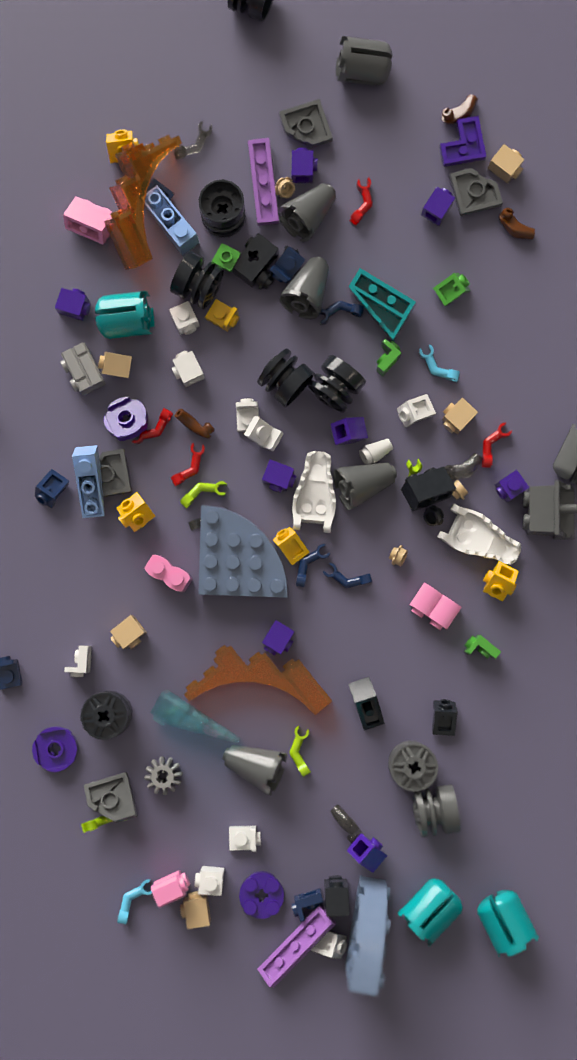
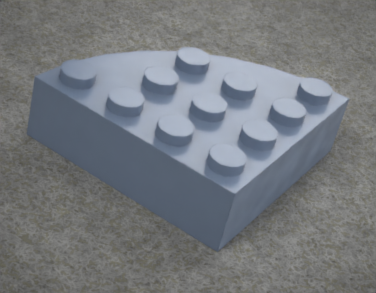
(237, 557)
(367, 937)

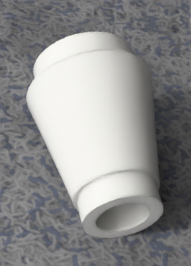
(375, 451)

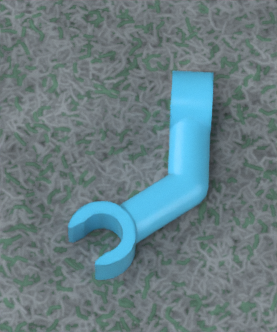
(451, 375)
(126, 902)

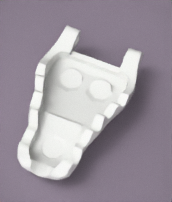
(315, 497)
(476, 535)

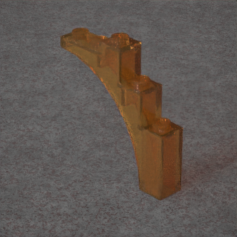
(127, 223)
(232, 669)

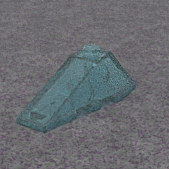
(180, 714)

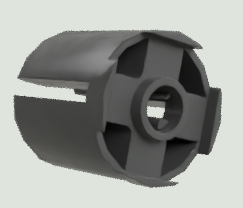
(363, 61)
(566, 460)

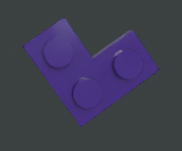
(469, 147)

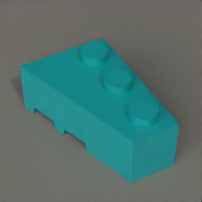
(382, 302)

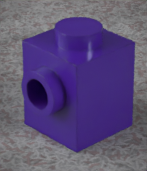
(303, 165)
(438, 205)
(73, 303)
(349, 430)
(278, 476)
(511, 486)
(278, 638)
(367, 852)

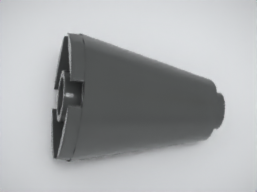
(307, 211)
(307, 289)
(362, 482)
(256, 765)

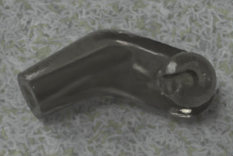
(466, 469)
(346, 823)

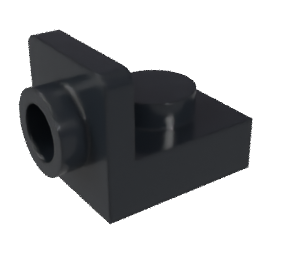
(444, 717)

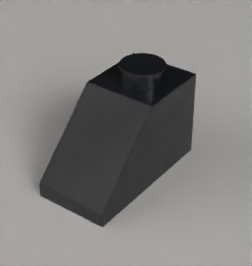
(366, 703)

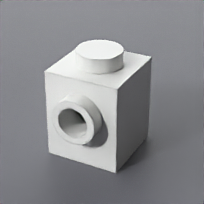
(187, 368)
(210, 880)

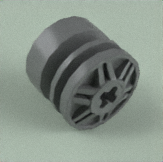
(405, 754)
(436, 810)

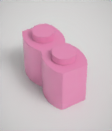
(172, 576)
(434, 606)
(170, 888)

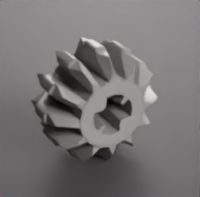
(155, 772)

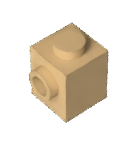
(506, 164)
(115, 364)
(458, 416)
(128, 633)
(196, 910)

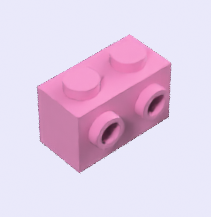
(87, 220)

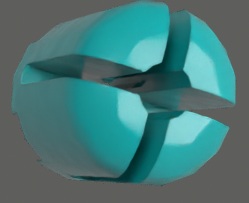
(124, 315)
(432, 910)
(506, 922)

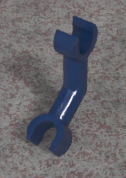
(354, 309)
(303, 564)
(348, 583)

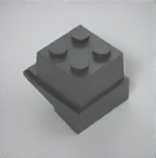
(550, 511)

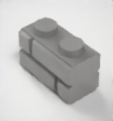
(82, 368)

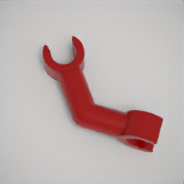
(358, 214)
(164, 418)
(487, 445)
(193, 470)

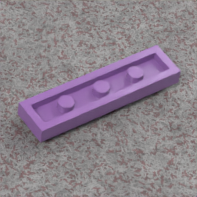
(263, 181)
(296, 946)

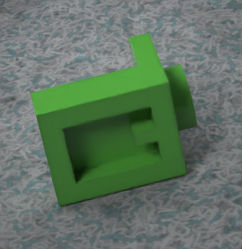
(226, 257)
(452, 288)
(386, 361)
(485, 647)

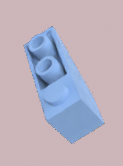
(171, 220)
(89, 481)

